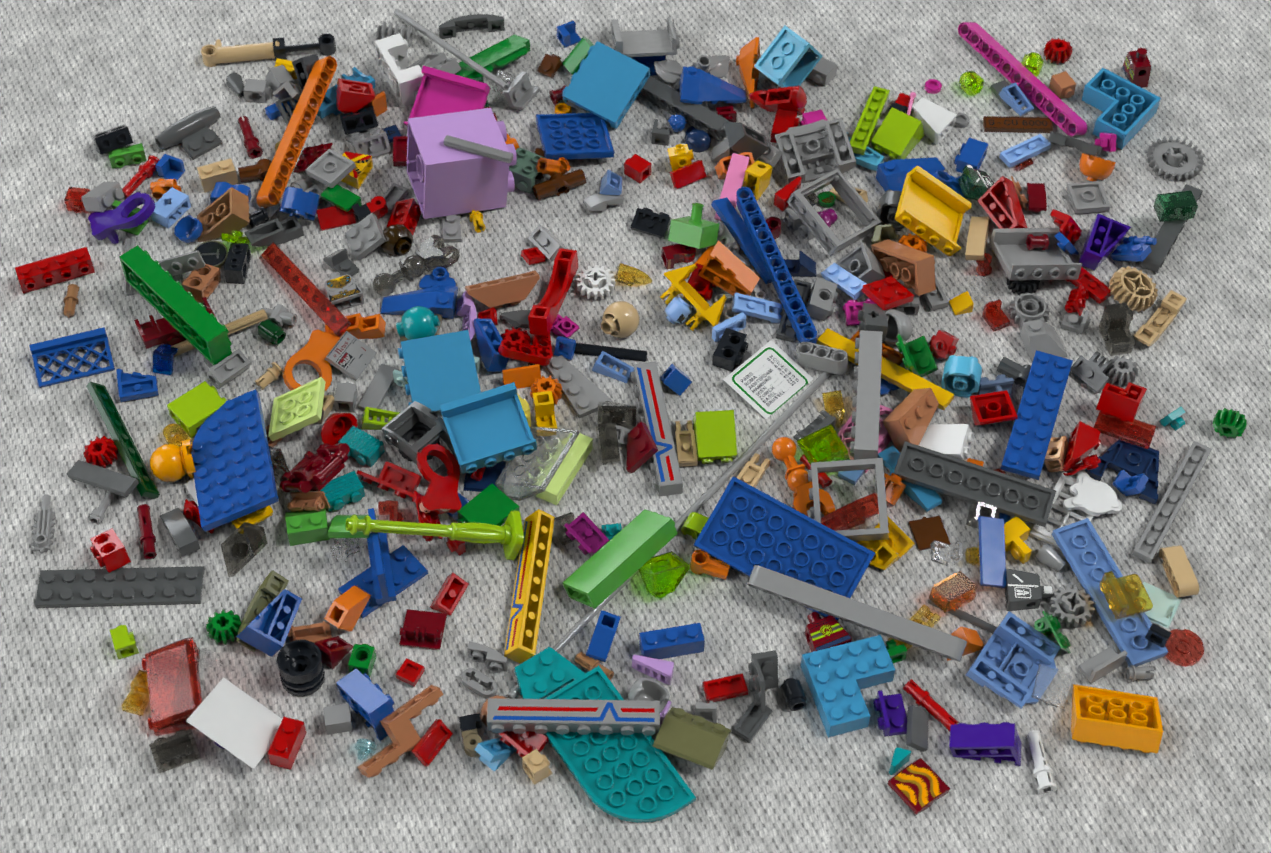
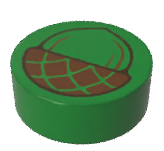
(826, 199)

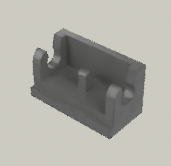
(817, 424)

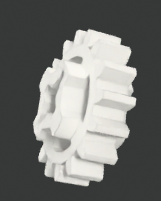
(595, 282)

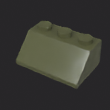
(692, 738)

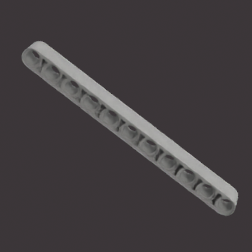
(857, 613)

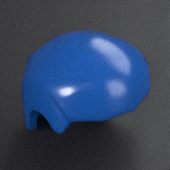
(190, 226)

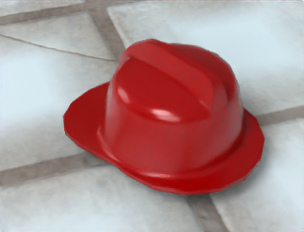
(336, 427)

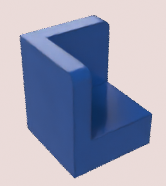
(567, 34)
(170, 167)
(675, 379)

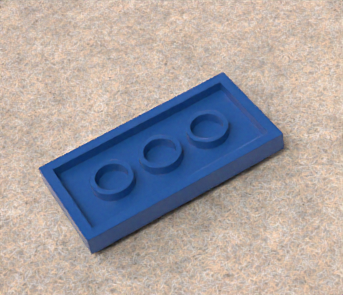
(405, 573)

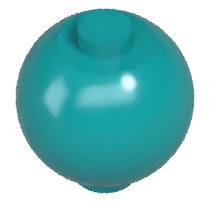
(418, 323)

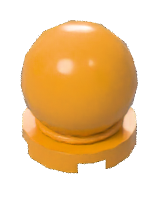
(173, 461)

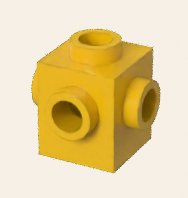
(680, 156)

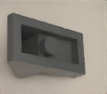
(341, 263)

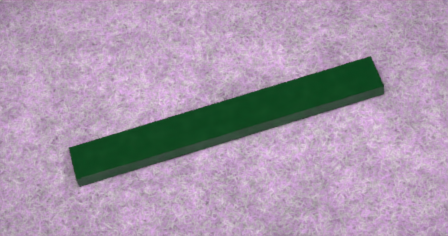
(122, 440)

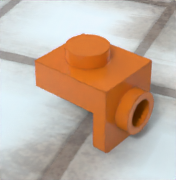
(893, 488)

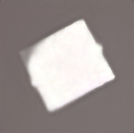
(1051, 686)

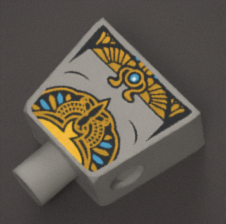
(343, 291)

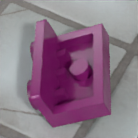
(587, 534)

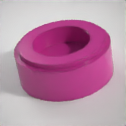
(933, 86)

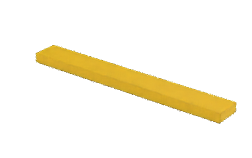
(889, 371)

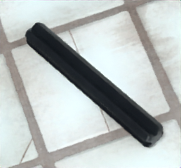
(619, 353)

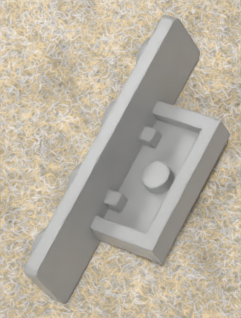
(183, 263)

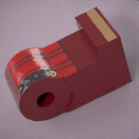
(676, 254)

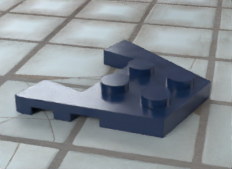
(1134, 461)

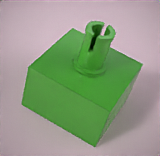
(693, 230)

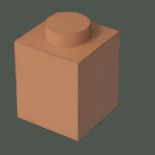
(1062, 85)

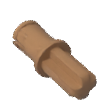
(71, 300)
(589, 664)

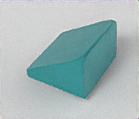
(899, 759)

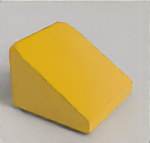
(962, 304)

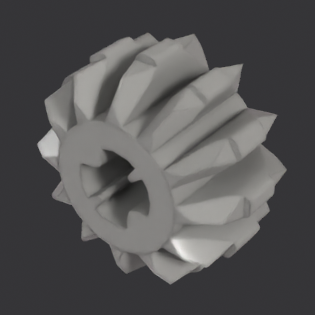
(1122, 370)

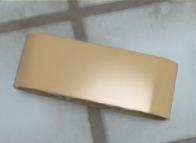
(1179, 571)

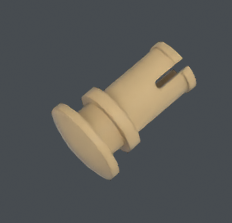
(271, 375)

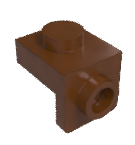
(550, 65)

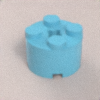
(961, 375)

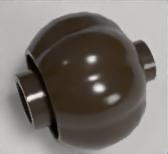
(397, 238)

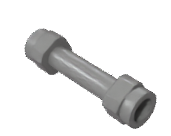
(97, 515)

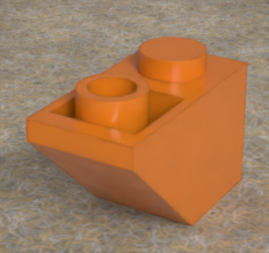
(347, 608)

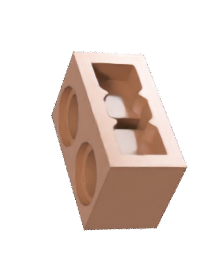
(202, 282)

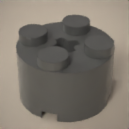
(887, 209)

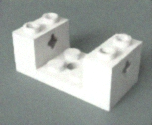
(393, 57)

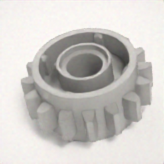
(1028, 308)

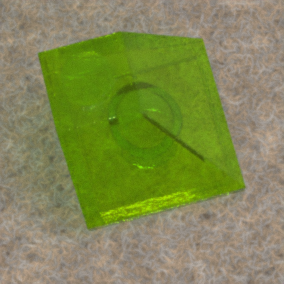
(823, 446)
(663, 573)

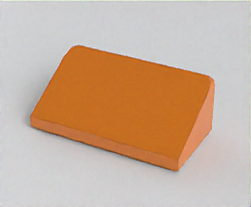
(522, 376)

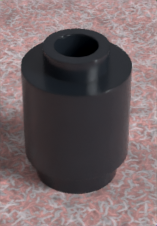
(793, 694)

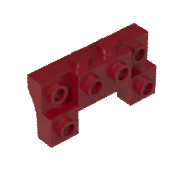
(161, 331)

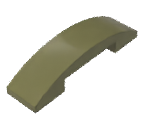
(268, 590)

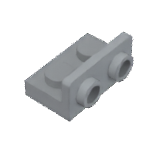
(520, 92)

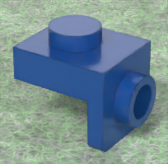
(1130, 485)

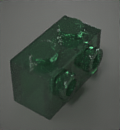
(1175, 206)

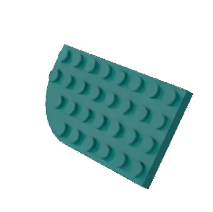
(619, 770)

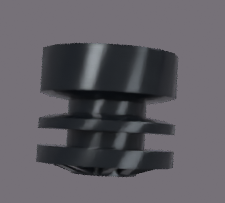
(301, 667)

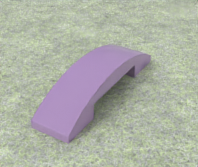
(467, 310)

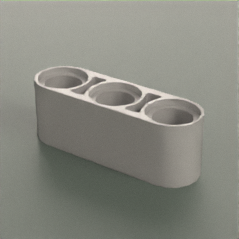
(822, 358)

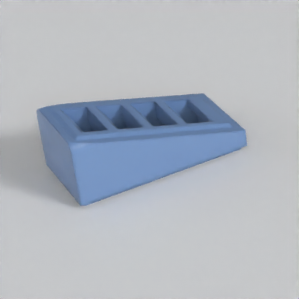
(1016, 93)
(607, 371)

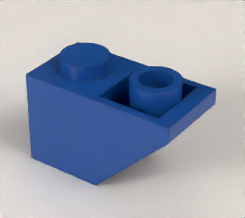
(603, 636)

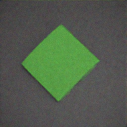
(338, 528)

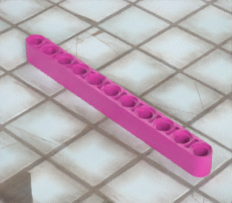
(1029, 84)

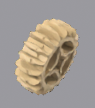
(1133, 288)

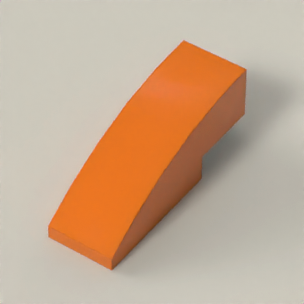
(363, 327)

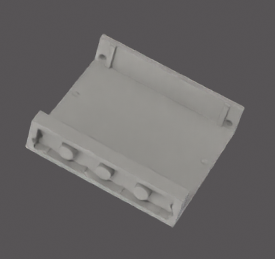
(645, 41)

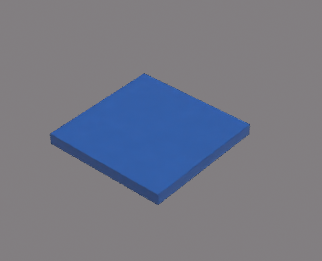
(574, 136)

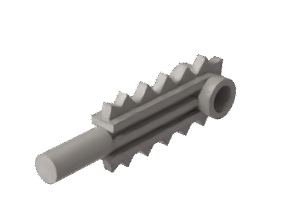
(43, 526)

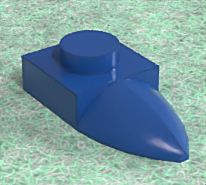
(1065, 244)

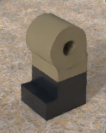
(470, 737)

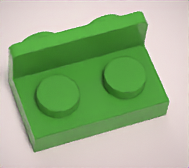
(127, 155)

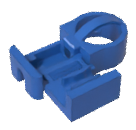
(949, 180)

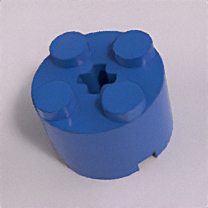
(299, 203)

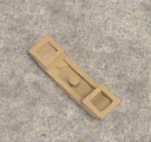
(1161, 319)

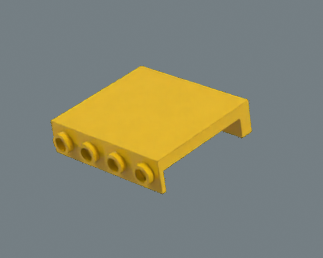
(931, 210)

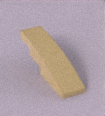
(977, 238)

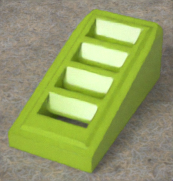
(374, 413)

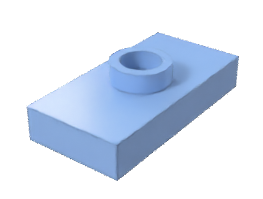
(735, 323)

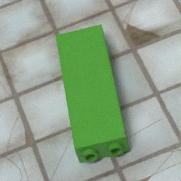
(620, 558)

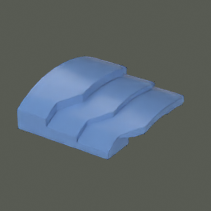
(1012, 660)

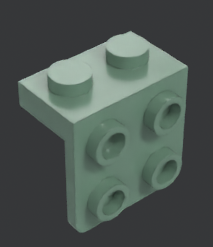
(525, 170)

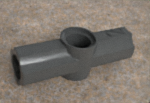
(1016, 371)

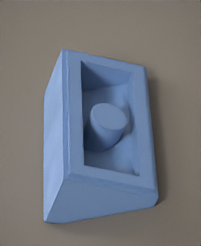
(611, 184)

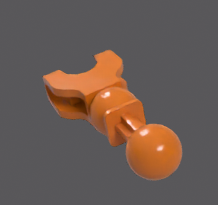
(797, 478)

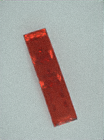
(852, 514)

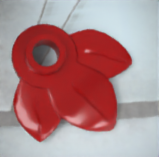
(1089, 462)

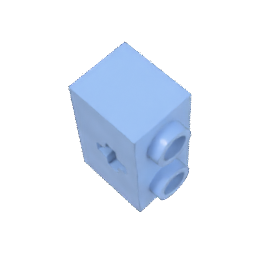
(170, 207)

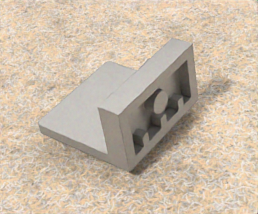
(370, 142)

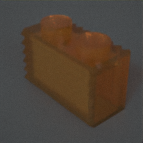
(953, 592)

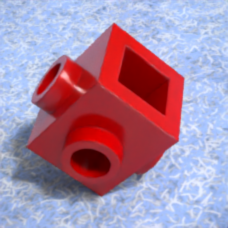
(943, 344)

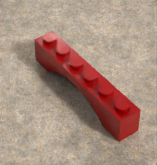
(544, 313)

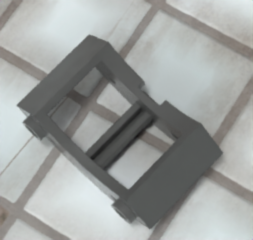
(405, 421)

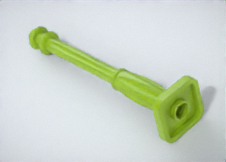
(509, 534)

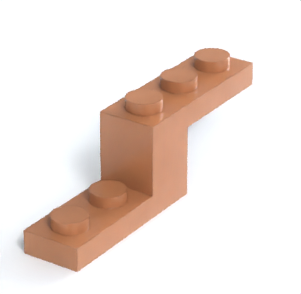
(400, 731)

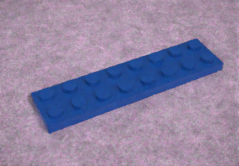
(1036, 415)

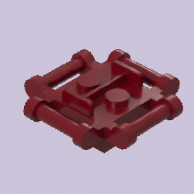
(315, 469)

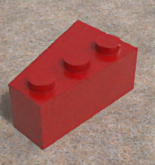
(1003, 205)

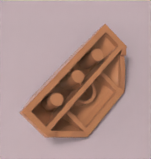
(504, 290)

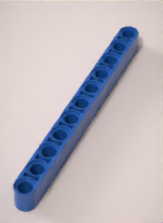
(775, 266)

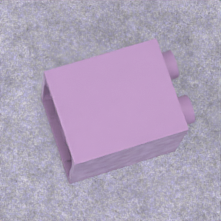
(453, 179)

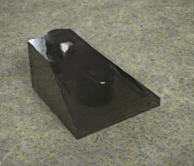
(620, 413)
(242, 546)

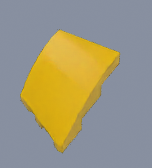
(887, 550)

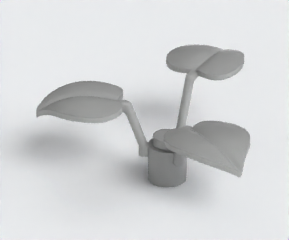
(715, 65)

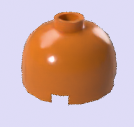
(1095, 167)

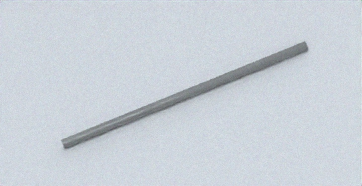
(452, 50)

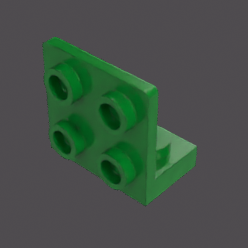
(917, 355)

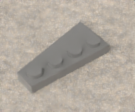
(577, 388)

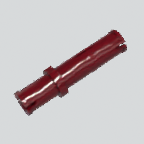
(147, 537)

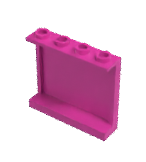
(447, 93)

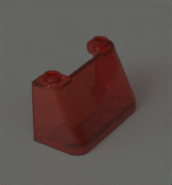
(173, 685)

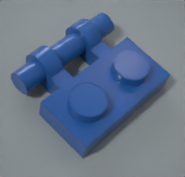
(1134, 249)

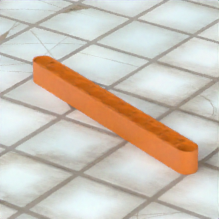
(296, 132)

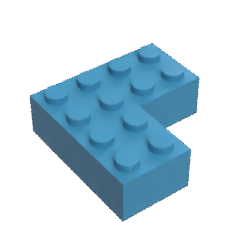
(1123, 105)
(837, 677)

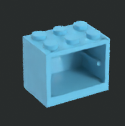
(788, 59)

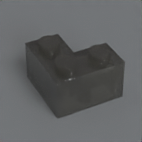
(1115, 329)

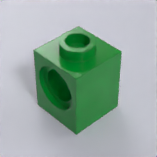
(359, 652)

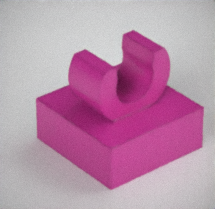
(1107, 141)

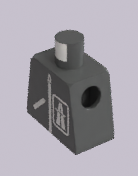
(1024, 590)

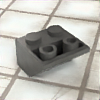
(745, 139)

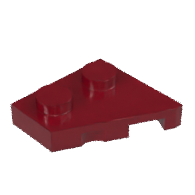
(639, 447)

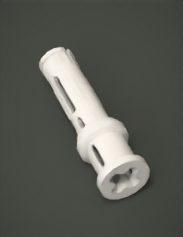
(1042, 770)

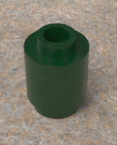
(271, 332)

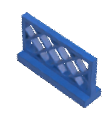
(52, 348)
(381, 565)

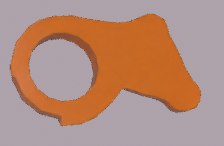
(312, 354)

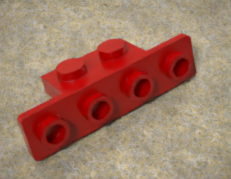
(395, 478)

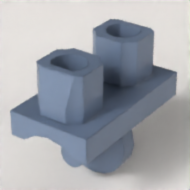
(1001, 383)

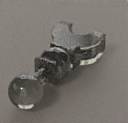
(425, 258)

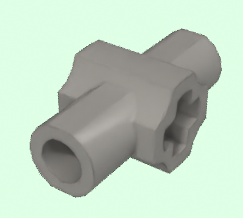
(280, 315)

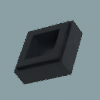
(1158, 635)

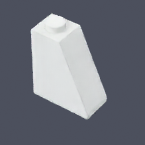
(935, 119)

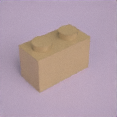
(217, 172)

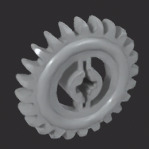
(1174, 154)

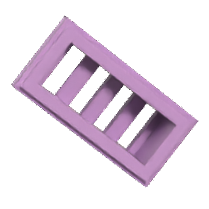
(655, 668)

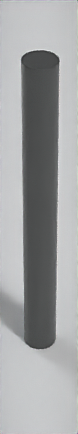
(971, 619)

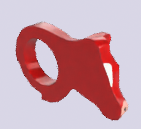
(443, 490)

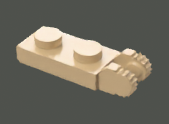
(685, 445)
(753, 473)

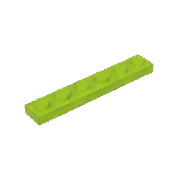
(869, 120)

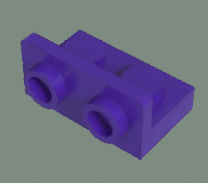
(892, 714)

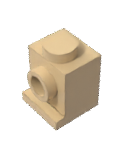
(536, 766)

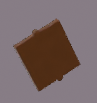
(928, 530)

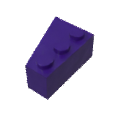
(1101, 240)
(987, 741)

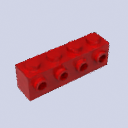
(54, 270)

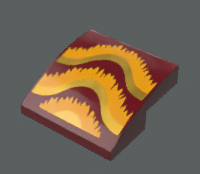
(918, 786)

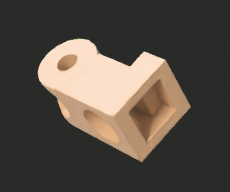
(1056, 454)

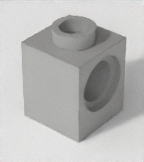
(256, 91)

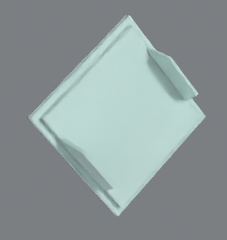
(1163, 607)

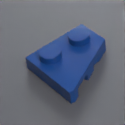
(136, 386)

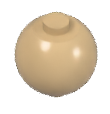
(620, 319)

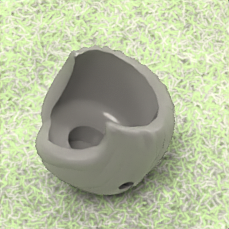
(898, 324)
(649, 690)

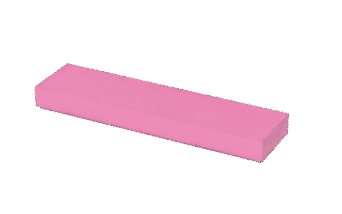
(734, 179)

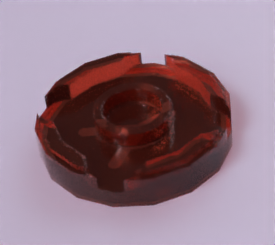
(1180, 652)

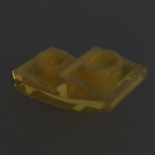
(139, 695)

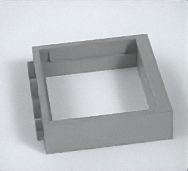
(817, 225)
(850, 465)

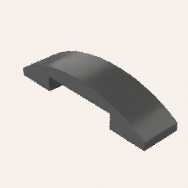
(471, 22)

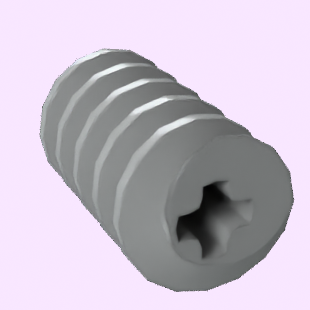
(384, 31)

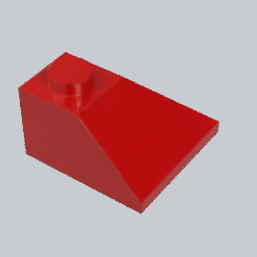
(353, 95)

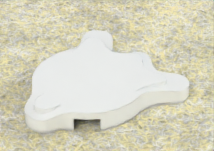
(1092, 497)

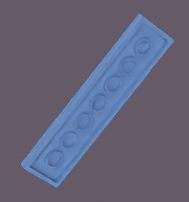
(1089, 562)

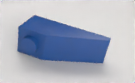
(488, 343)

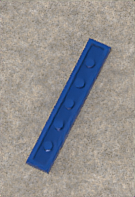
(740, 233)

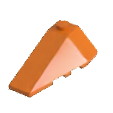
(746, 60)

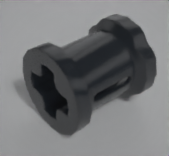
(258, 217)

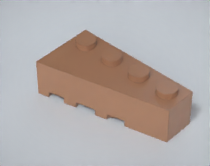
(907, 264)

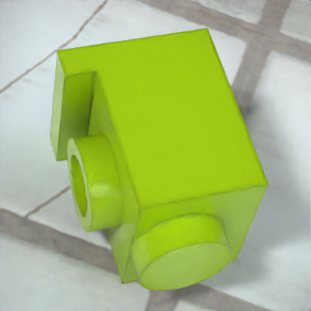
(123, 642)

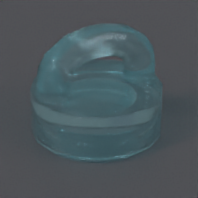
(365, 746)

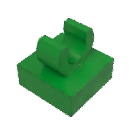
(896, 653)

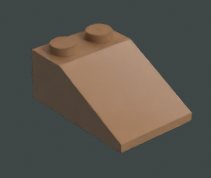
(224, 215)

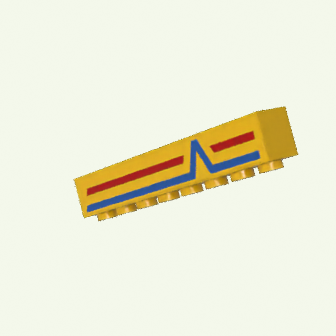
(529, 587)

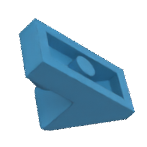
(494, 752)

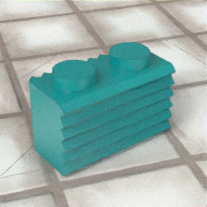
(363, 446)
(343, 491)

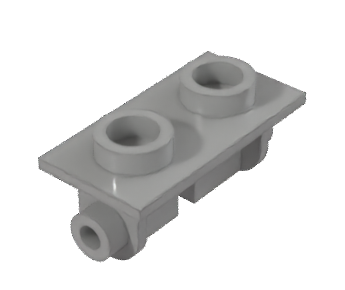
(726, 238)

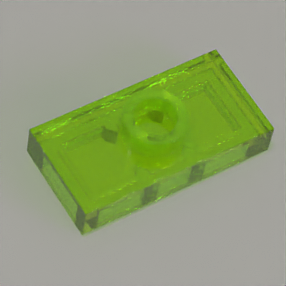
(235, 237)

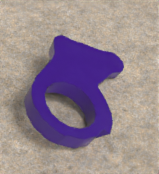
(106, 223)

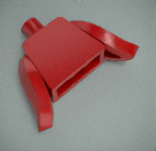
(784, 98)

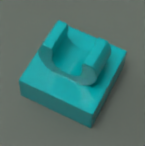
(1174, 419)
(611, 530)

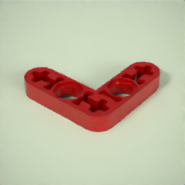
(536, 353)

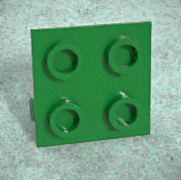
(1050, 625)

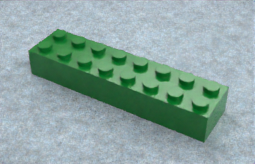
(176, 305)

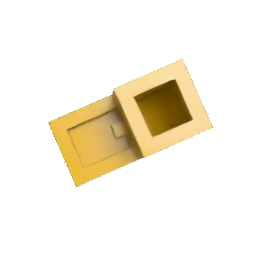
(544, 409)
(1015, 534)

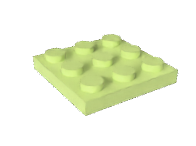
(297, 409)

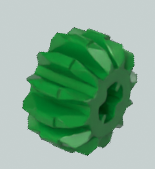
(1229, 423)
(223, 626)

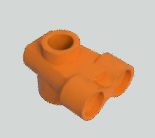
(162, 186)

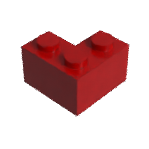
(1121, 402)

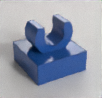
(565, 347)

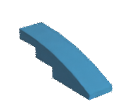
(922, 496)

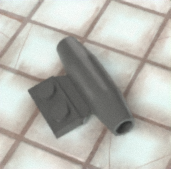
(192, 132)

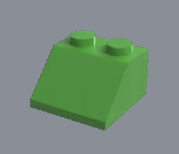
(307, 526)

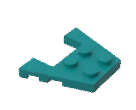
(545, 674)

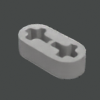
(481, 679)

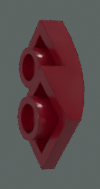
(1036, 197)

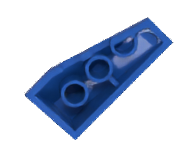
(701, 86)
(893, 173)
(438, 299)

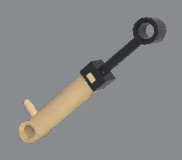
(216, 54)

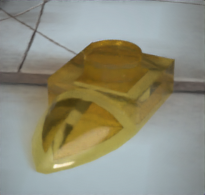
(630, 275)
(834, 405)

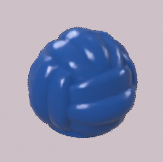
(677, 122)

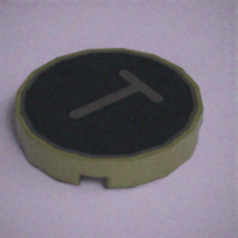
(213, 253)

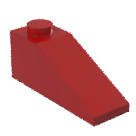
(1081, 443)

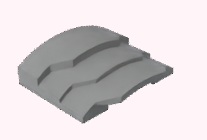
(815, 150)

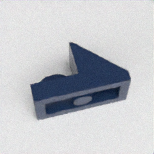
(801, 267)

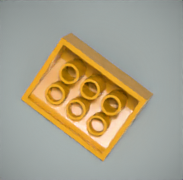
(1116, 719)

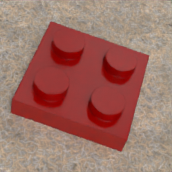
(887, 293)

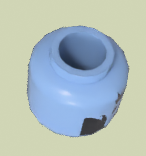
(678, 310)

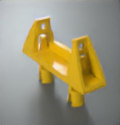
(680, 286)

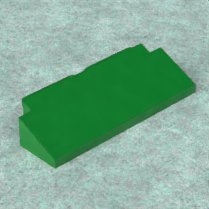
(496, 56)

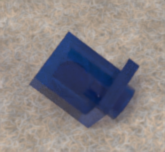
(164, 359)

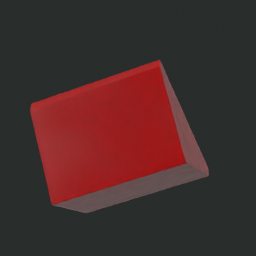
(992, 408)

